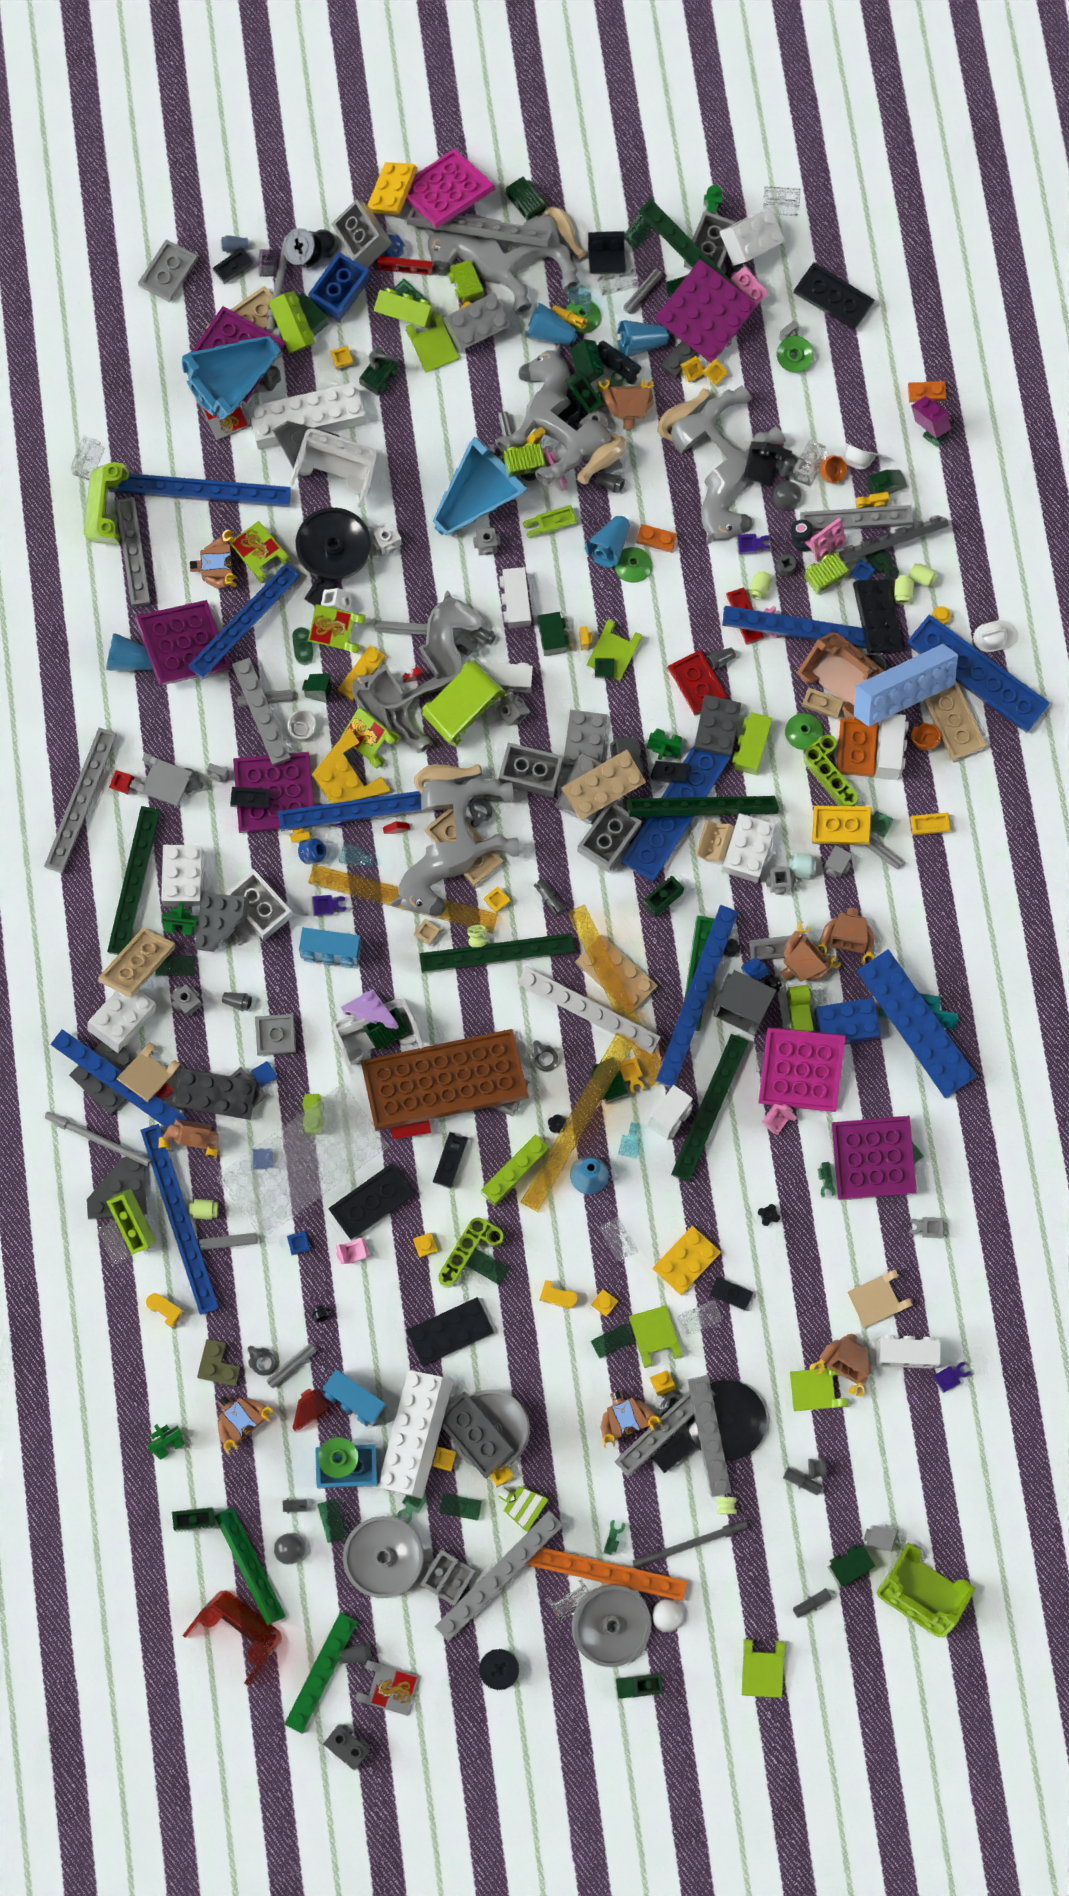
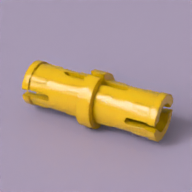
(570, 317)

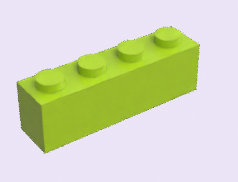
(514, 1170)

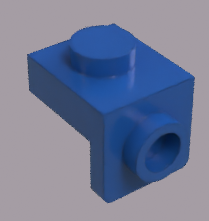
(755, 969)

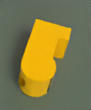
(564, 1299)
(159, 1304)

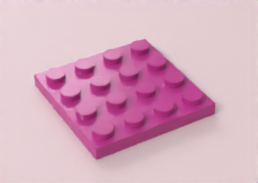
(447, 188)
(801, 1069)

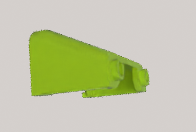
(96, 526)
(462, 702)
(924, 1593)

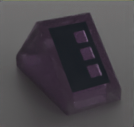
(268, 262)

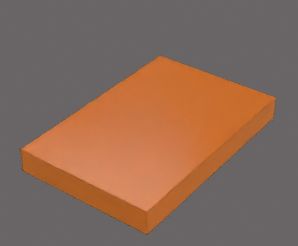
(856, 748)

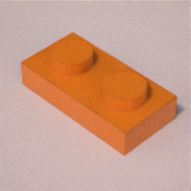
(933, 390)
(656, 538)

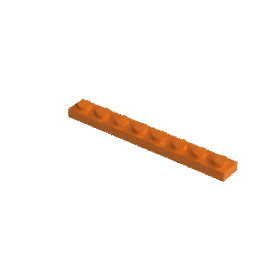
(609, 1573)

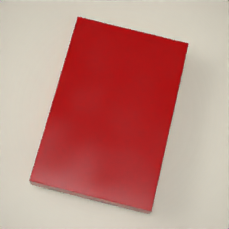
(695, 680)

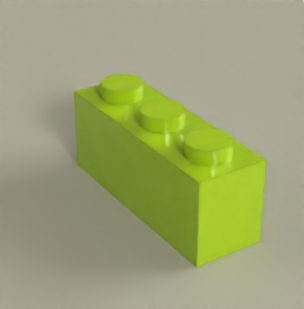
(404, 307)
(291, 322)
(752, 743)
(131, 1221)

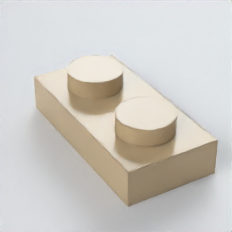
(822, 703)

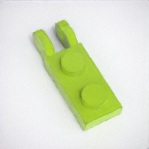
(551, 521)

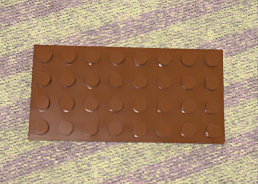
(444, 1079)

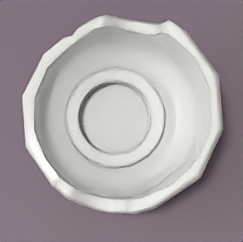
(301, 725)
(667, 1615)

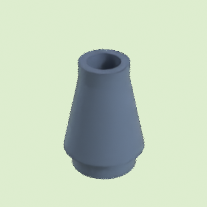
(233, 243)

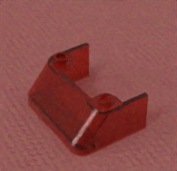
(246, 1621)

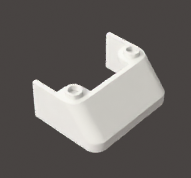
(336, 457)
(354, 1040)

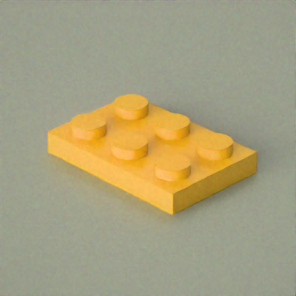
(392, 188)
(841, 825)
(686, 1260)

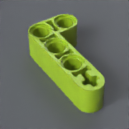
(833, 776)
(799, 1008)
(464, 1253)

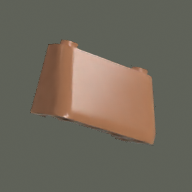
(838, 668)

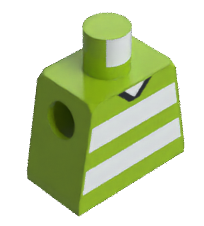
(523, 1506)

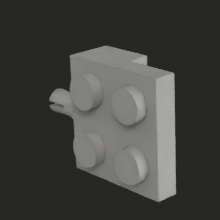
(446, 1577)

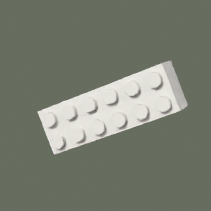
(323, 409)
(415, 1434)

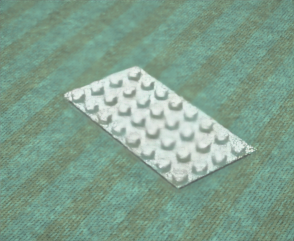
(302, 1160)

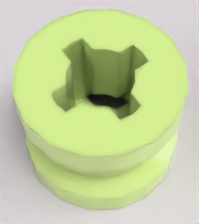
(477, 935)
(726, 1505)

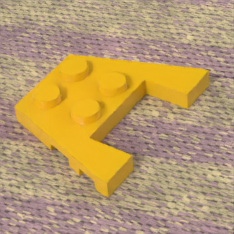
(339, 779)

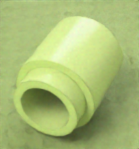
(923, 575)
(760, 585)
(903, 590)
(203, 1209)

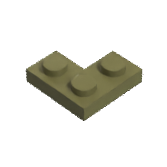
(213, 1369)

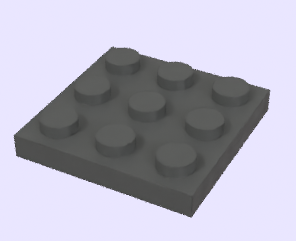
(101, 1093)

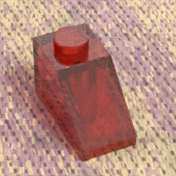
(308, 1409)

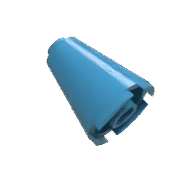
(550, 327)
(640, 337)
(608, 543)
(127, 655)
(589, 1181)

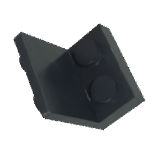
(606, 252)
(763, 461)

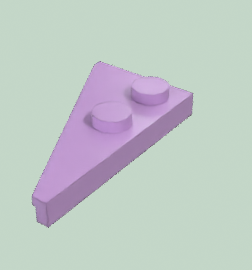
(371, 1009)

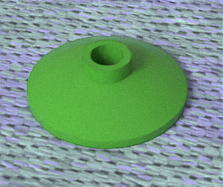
(593, 317)
(796, 345)
(637, 572)
(798, 738)
(332, 1448)

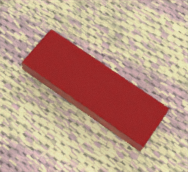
(404, 265)
(739, 599)

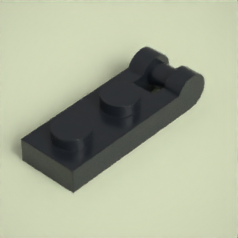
(618, 362)
(450, 1161)

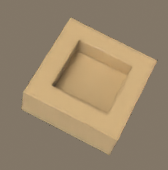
(427, 932)

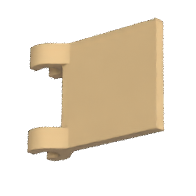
(146, 1075)
(877, 1300)

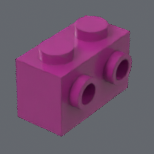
(931, 416)

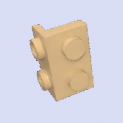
(714, 841)

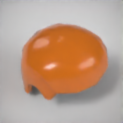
(833, 469)
(926, 736)

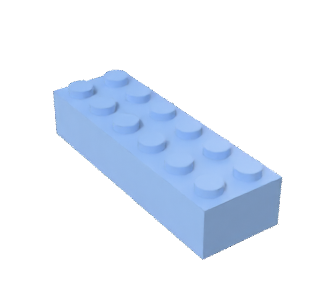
(905, 685)

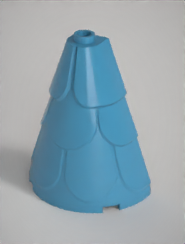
(228, 372)
(476, 489)

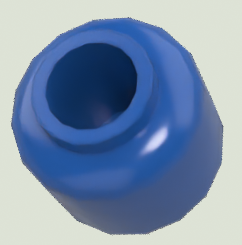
(396, 248)
(312, 851)

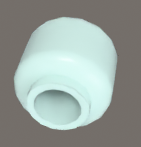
(802, 865)

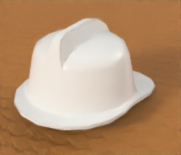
(858, 458)
(995, 636)

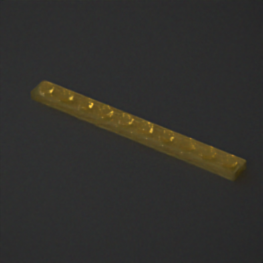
(386, 894)
(611, 983)
(577, 1122)

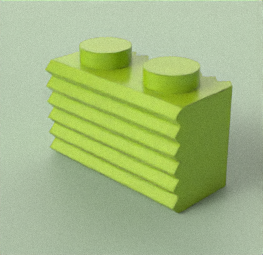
(466, 282)
(523, 460)
(826, 572)

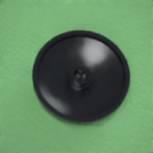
(333, 544)
(739, 1419)

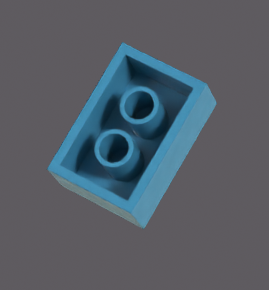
(329, 947)
(353, 1398)
(363, 1475)

